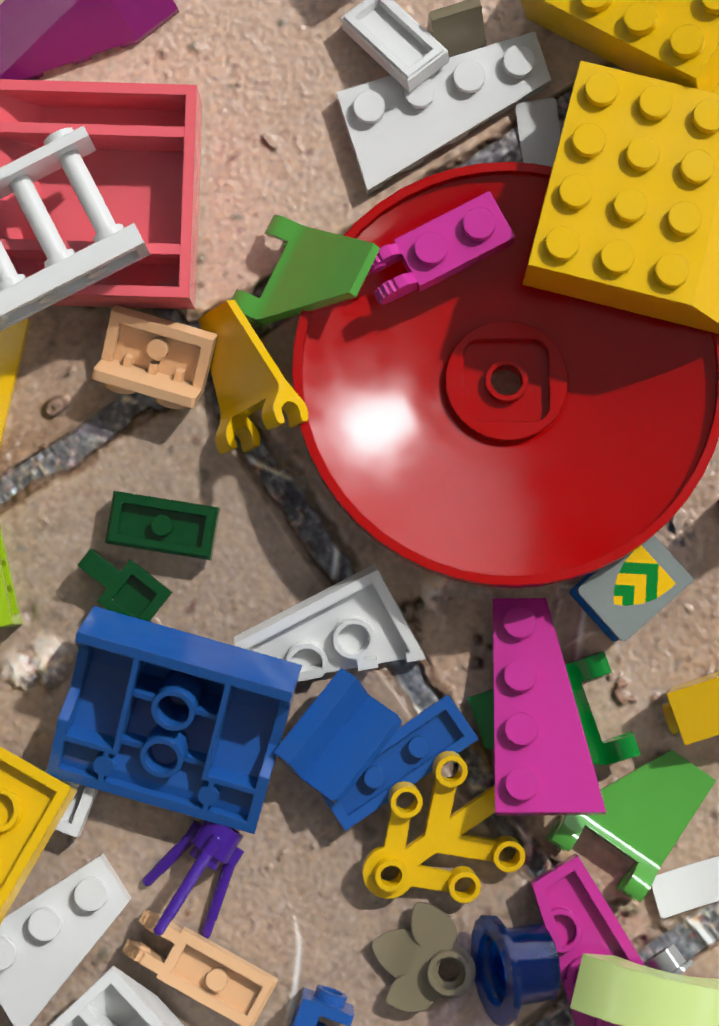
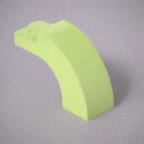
(643, 995)

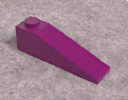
(59, 32)

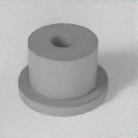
(670, 961)

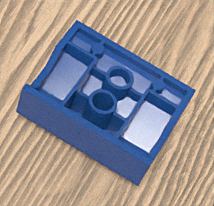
(172, 719)

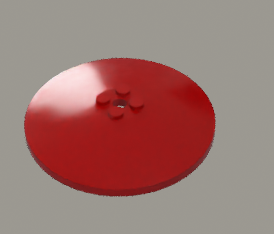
(487, 483)

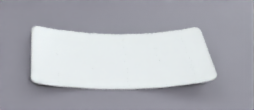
(538, 130)
(687, 887)

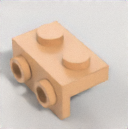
(155, 358)

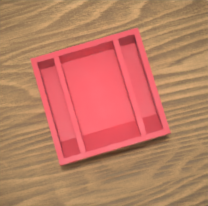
(142, 167)

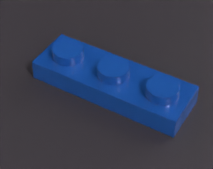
(405, 758)

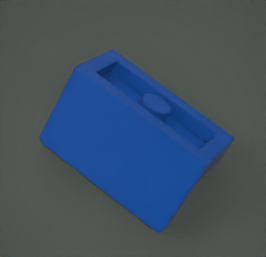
(337, 737)

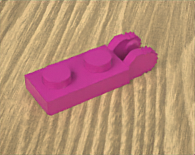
(443, 247)

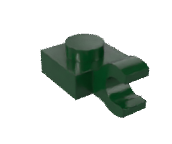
(128, 591)

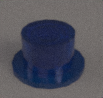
(513, 967)

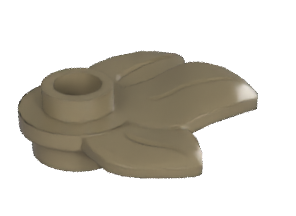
(415, 958)

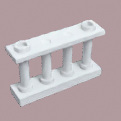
(64, 269)

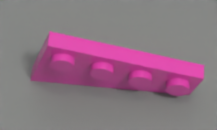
(537, 726)
(579, 924)

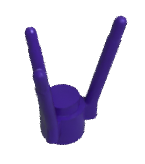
(211, 846)

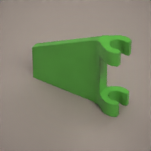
(311, 273)
(642, 817)

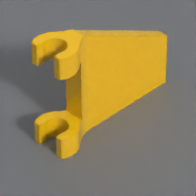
(246, 381)

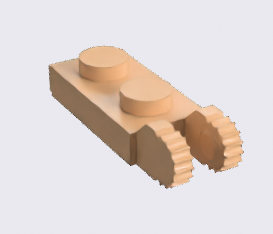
(205, 972)

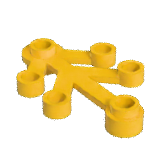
(442, 834)

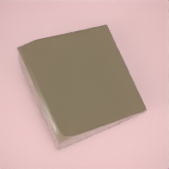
(458, 27)

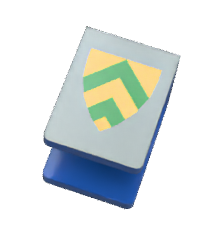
(631, 589)

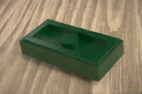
(162, 525)

